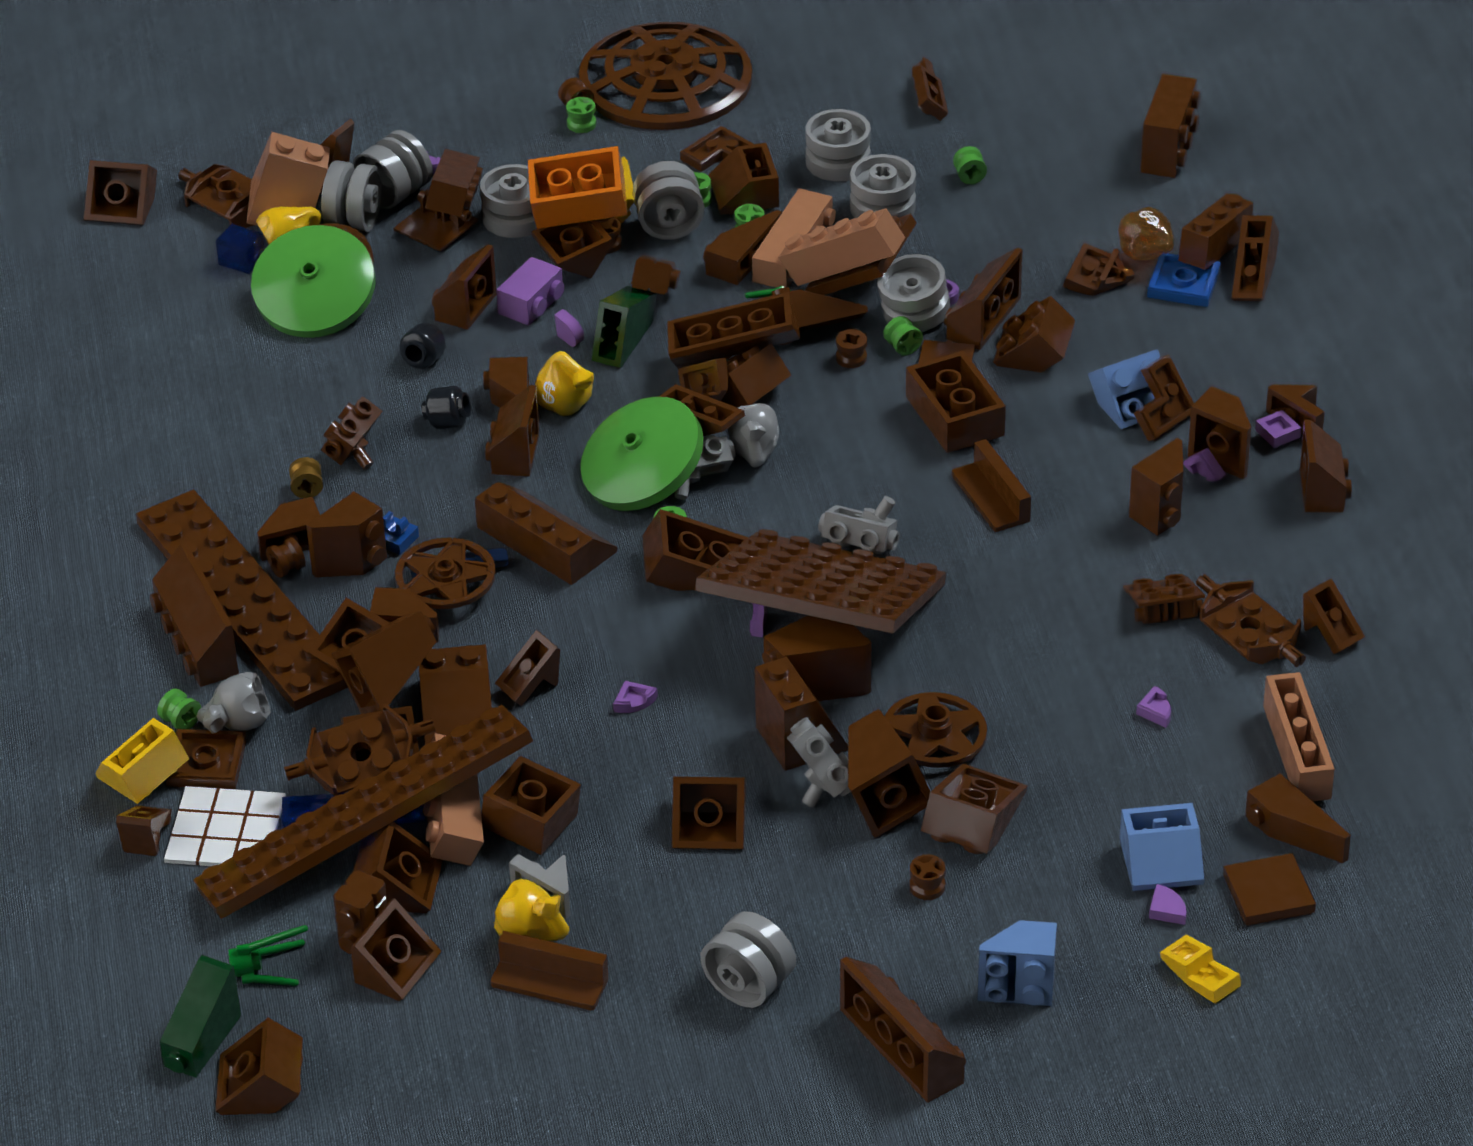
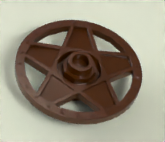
(446, 572)
(938, 728)

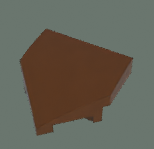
(1097, 271)
(706, 378)

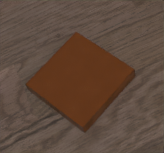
(212, 759)
(1269, 889)

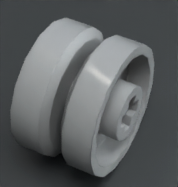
(836, 143)
(883, 183)
(351, 195)
(668, 200)
(507, 201)
(915, 289)
(748, 959)

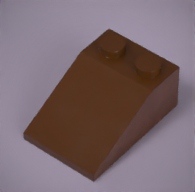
(683, 549)
(454, 687)
(972, 808)

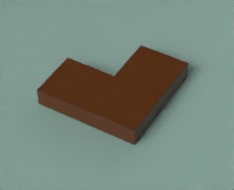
(712, 148)
(1171, 399)

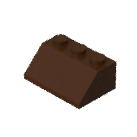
(986, 301)

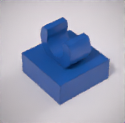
(399, 533)

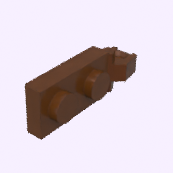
(929, 90)

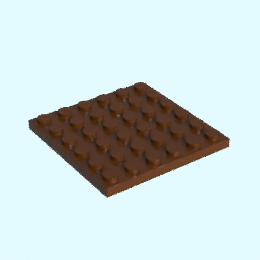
(823, 581)

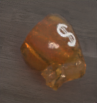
(1145, 234)

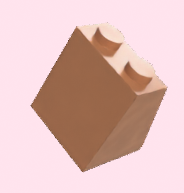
(287, 175)

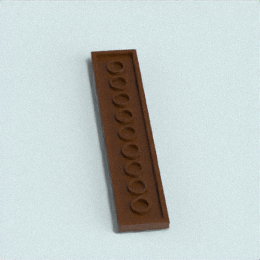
(259, 611)
(361, 810)

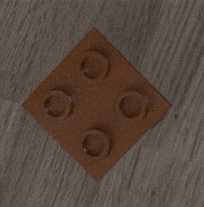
(434, 227)
(1173, 590)

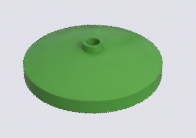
(313, 281)
(642, 453)

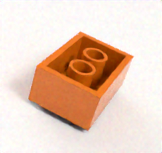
(577, 187)

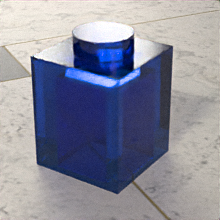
(239, 248)

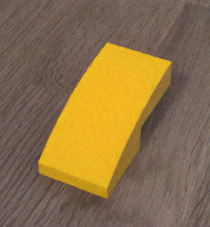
(1196, 967)

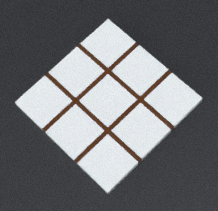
(219, 823)

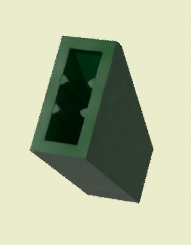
(621, 324)
(202, 1017)

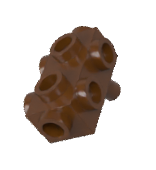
(348, 436)

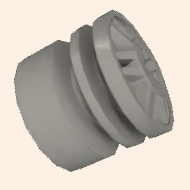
(402, 166)

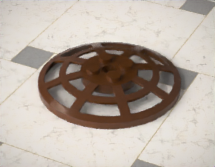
(667, 66)

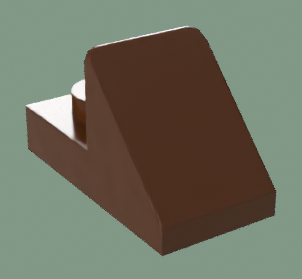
(1296, 401)
(1329, 611)
(533, 663)
(141, 829)

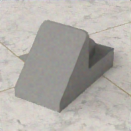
(552, 880)

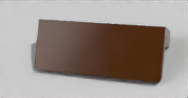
(994, 489)
(550, 971)

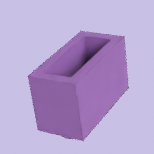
(530, 291)

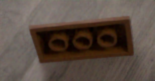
(732, 330)
(540, 532)
(194, 618)
(899, 1030)

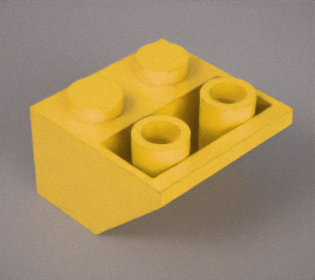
(143, 761)

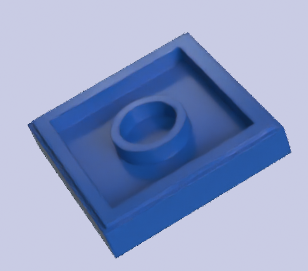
(1182, 282)

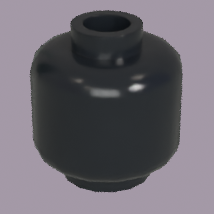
(422, 345)
(446, 407)

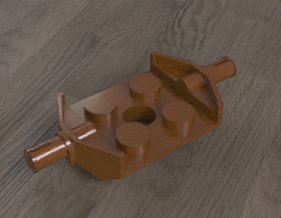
(220, 191)
(1236, 606)
(331, 750)

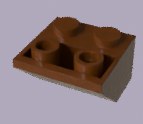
(745, 178)
(1035, 337)
(754, 375)

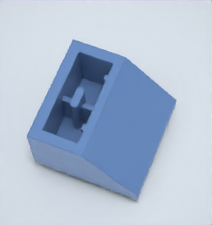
(1123, 389)
(1162, 846)
(1019, 964)

